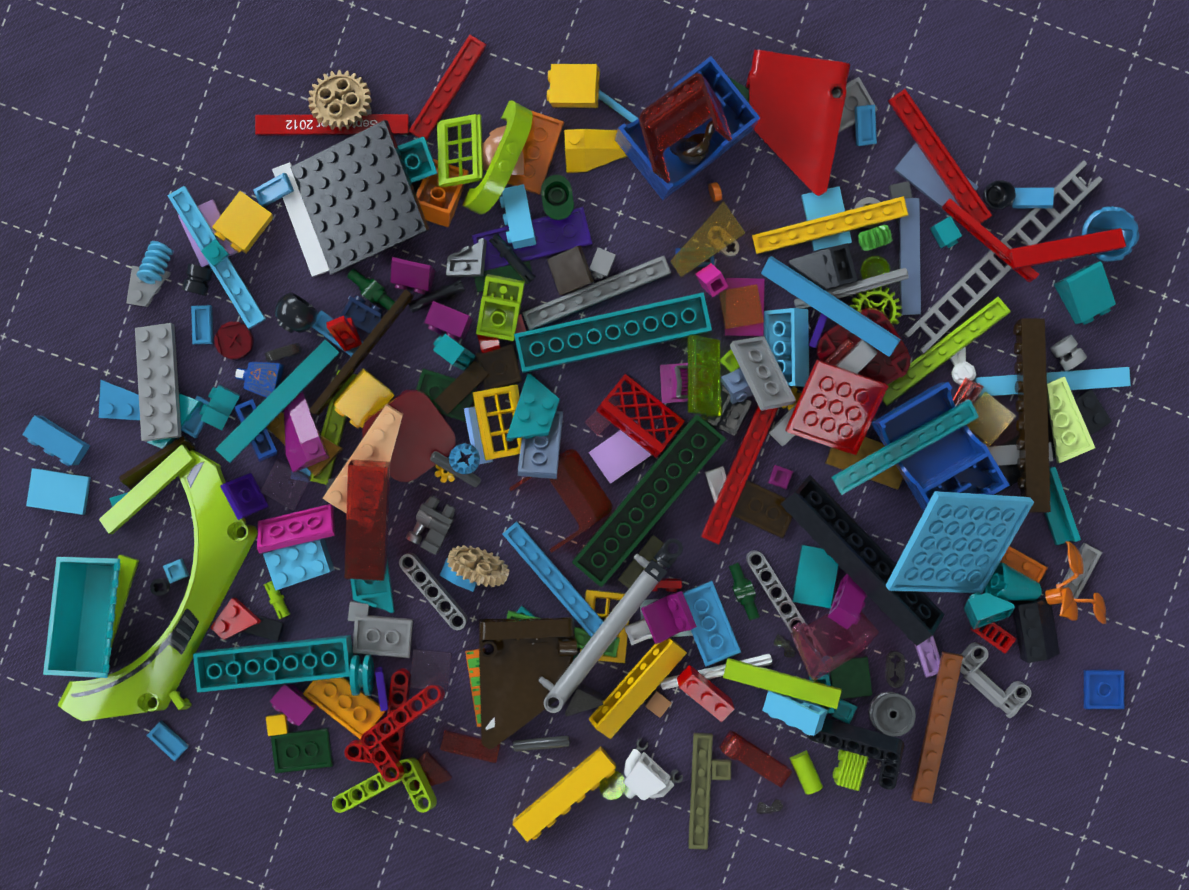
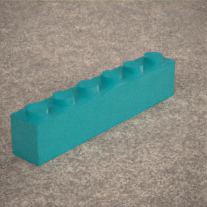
(453, 352)

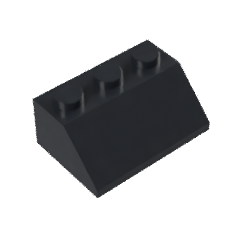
(1035, 630)

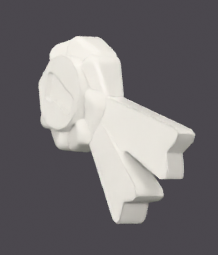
(962, 368)

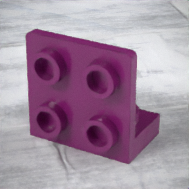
(668, 616)

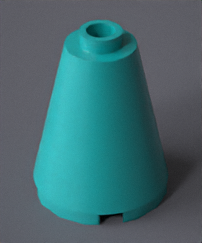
(1012, 585)

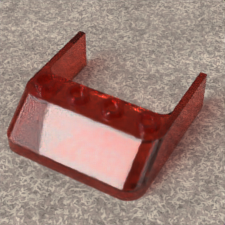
(678, 115)
(578, 491)

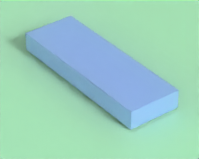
(474, 433)

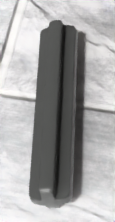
(443, 462)
(541, 743)

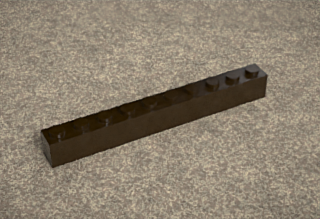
(1032, 412)

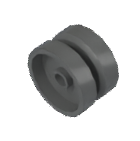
(902, 718)

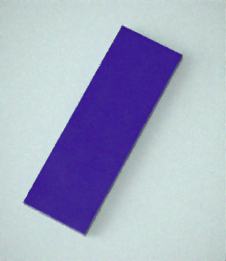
(550, 236)

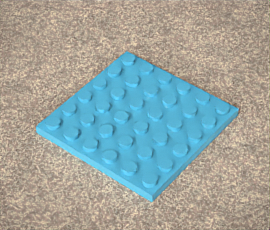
(959, 542)

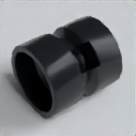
(197, 279)

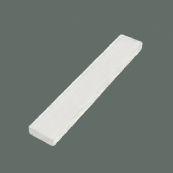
(302, 225)

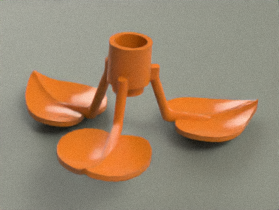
(1065, 596)

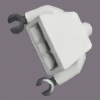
(646, 777)

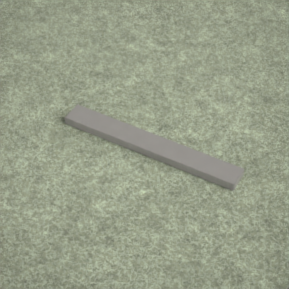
(596, 293)

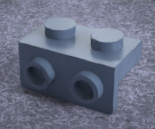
(736, 386)

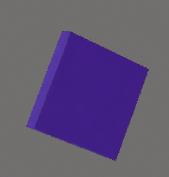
(244, 496)
(381, 688)

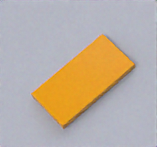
(352, 712)

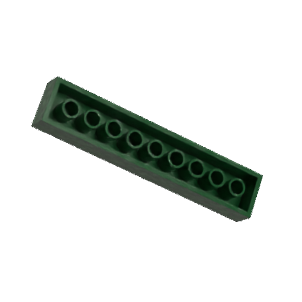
(648, 500)

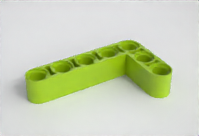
(368, 790)

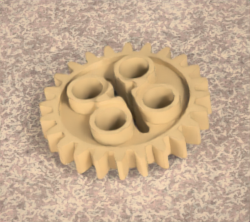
(348, 112)
(478, 566)

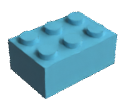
(298, 563)

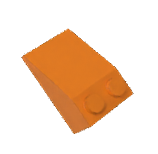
(440, 202)

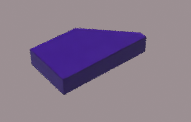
(817, 331)

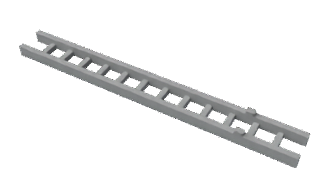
(1079, 182)

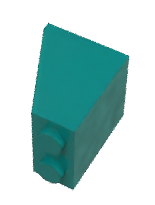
(1086, 293)

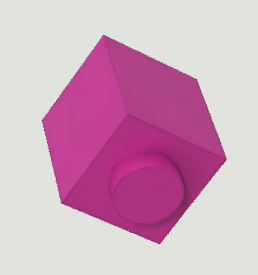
(711, 280)

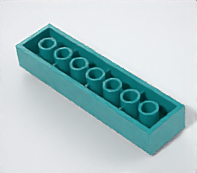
(273, 663)

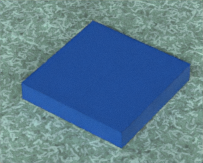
(1104, 689)

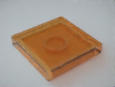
(741, 306)

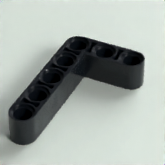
(865, 743)

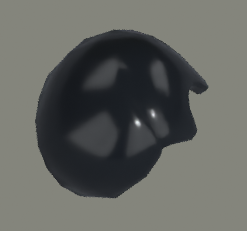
(999, 194)

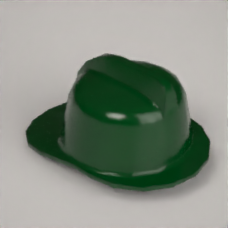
(557, 197)

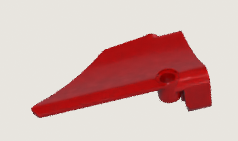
(799, 111)

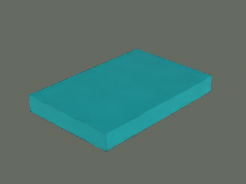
(815, 577)

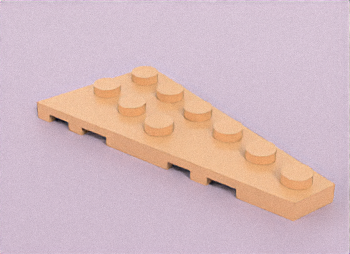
(375, 446)

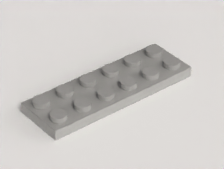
(158, 382)

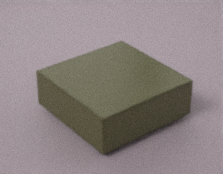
(721, 769)

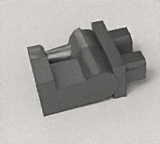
(436, 521)

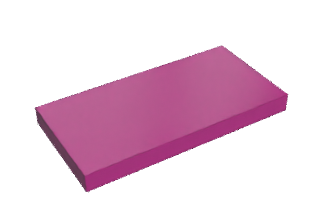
(295, 528)

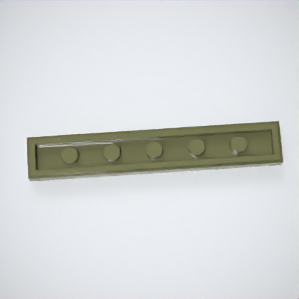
(700, 790)

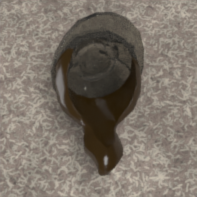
(695, 148)

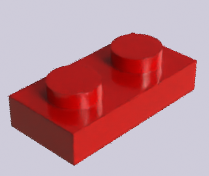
(670, 584)

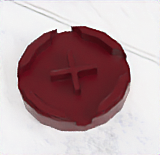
(234, 340)

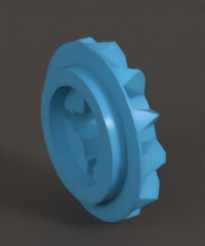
(461, 467)

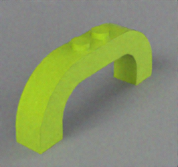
(505, 158)

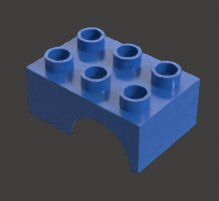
(739, 117)
(949, 465)

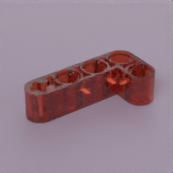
(739, 748)

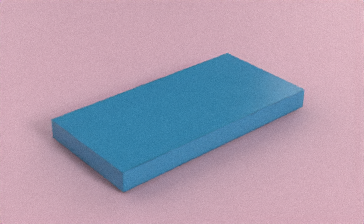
(713, 630)

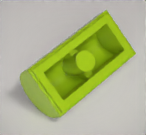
(806, 772)

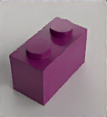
(293, 704)

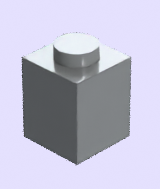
(602, 263)

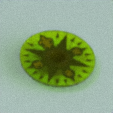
(613, 786)

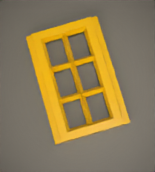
(483, 423)
(590, 598)

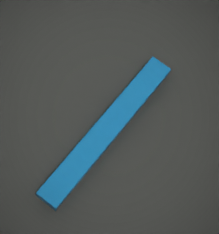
(830, 306)
(553, 578)

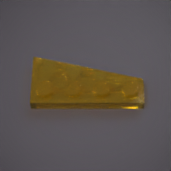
(713, 236)

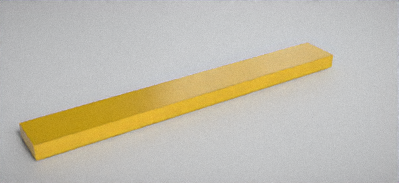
(830, 225)

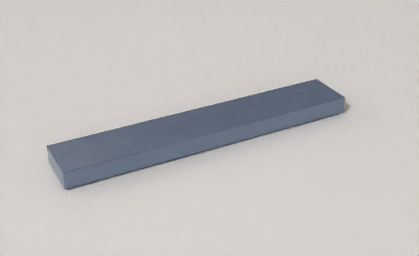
(910, 258)

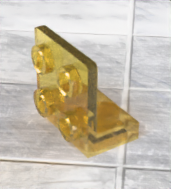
(992, 419)

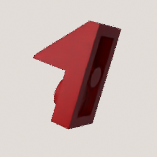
(344, 332)

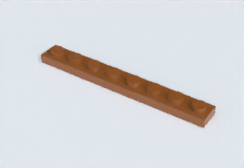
(937, 727)

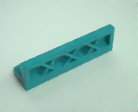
(1060, 518)

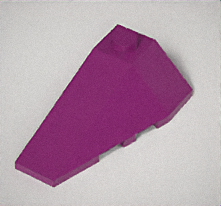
(302, 436)

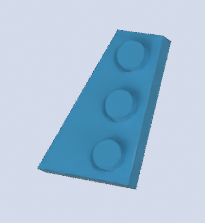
(118, 402)

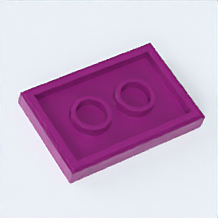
(750, 330)

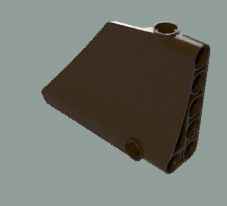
(511, 672)

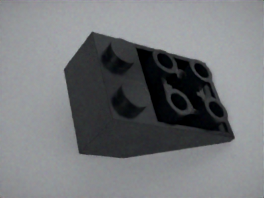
(827, 267)

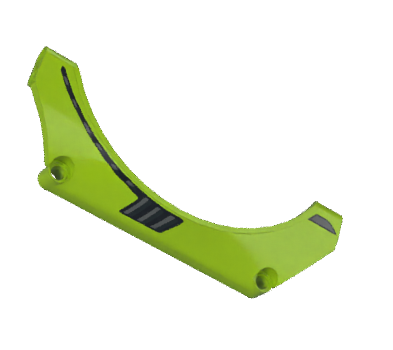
(216, 561)

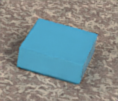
(176, 571)

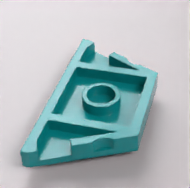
(534, 411)
(374, 592)

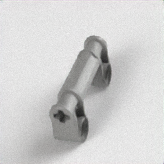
(988, 687)

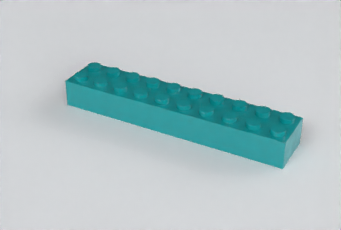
(613, 332)

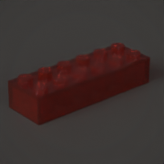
(367, 519)

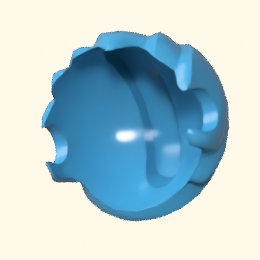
(1109, 219)

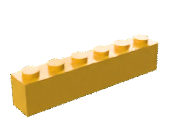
(636, 687)
(564, 794)

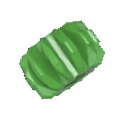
(875, 237)

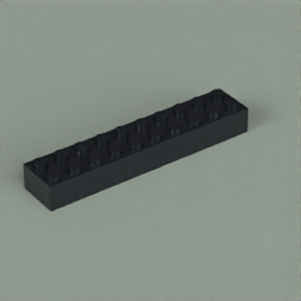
(861, 559)

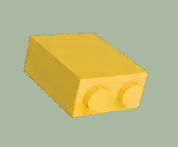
(574, 85)
(242, 223)
(362, 398)

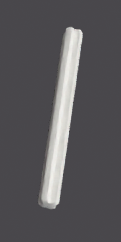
(718, 671)

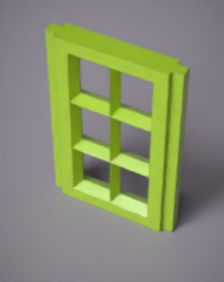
(477, 151)

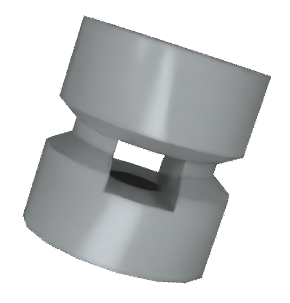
(1066, 346)

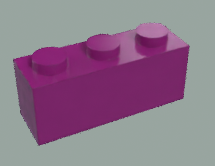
(847, 603)

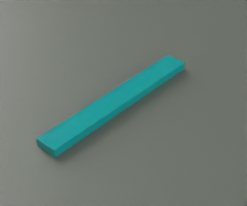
(277, 401)
(905, 446)

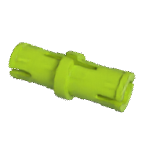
(277, 600)

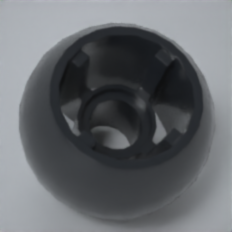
(295, 313)

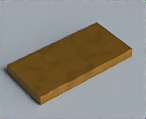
(843, 460)

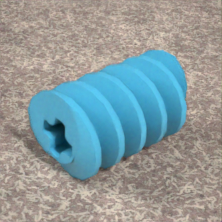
(154, 262)

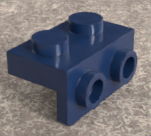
(362, 315)

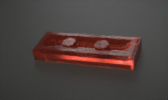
(468, 746)

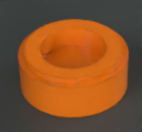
(715, 191)

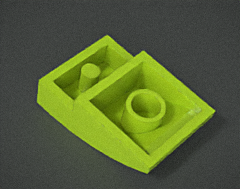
(500, 307)

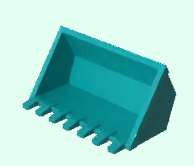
(82, 617)

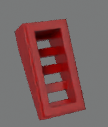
(1005, 646)

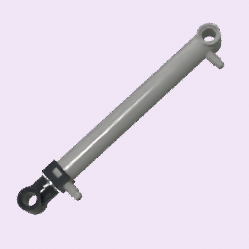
(612, 626)

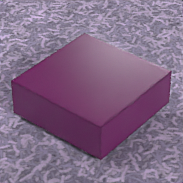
(780, 477)

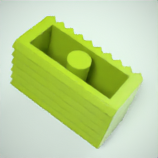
(850, 770)

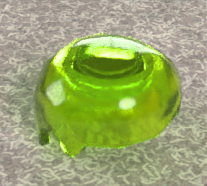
(874, 266)

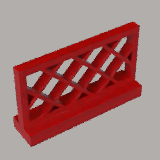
(629, 425)

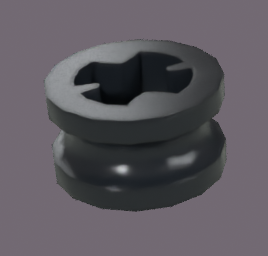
(166, 586)

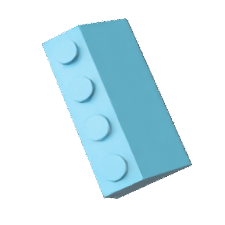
(789, 341)

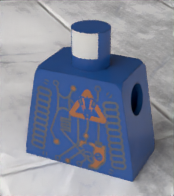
(261, 377)

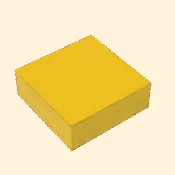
(276, 724)

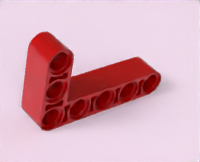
(396, 726)
(395, 744)

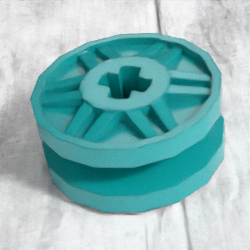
(361, 675)

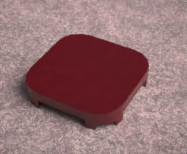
(881, 367)
(418, 436)

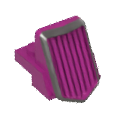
(674, 382)

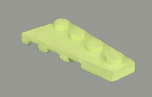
(1067, 424)

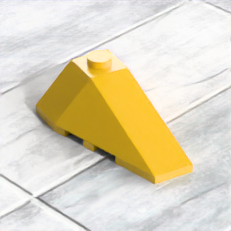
(590, 149)

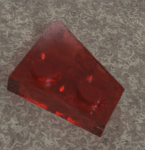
(433, 770)

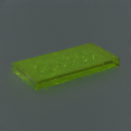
(704, 376)

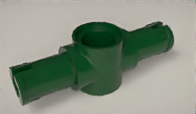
(371, 289)
(744, 591)

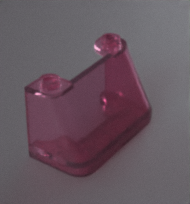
(828, 645)

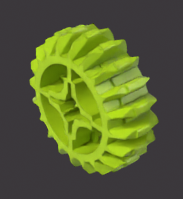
(887, 299)

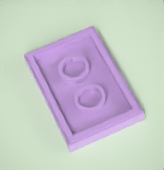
(211, 214)
(618, 455)

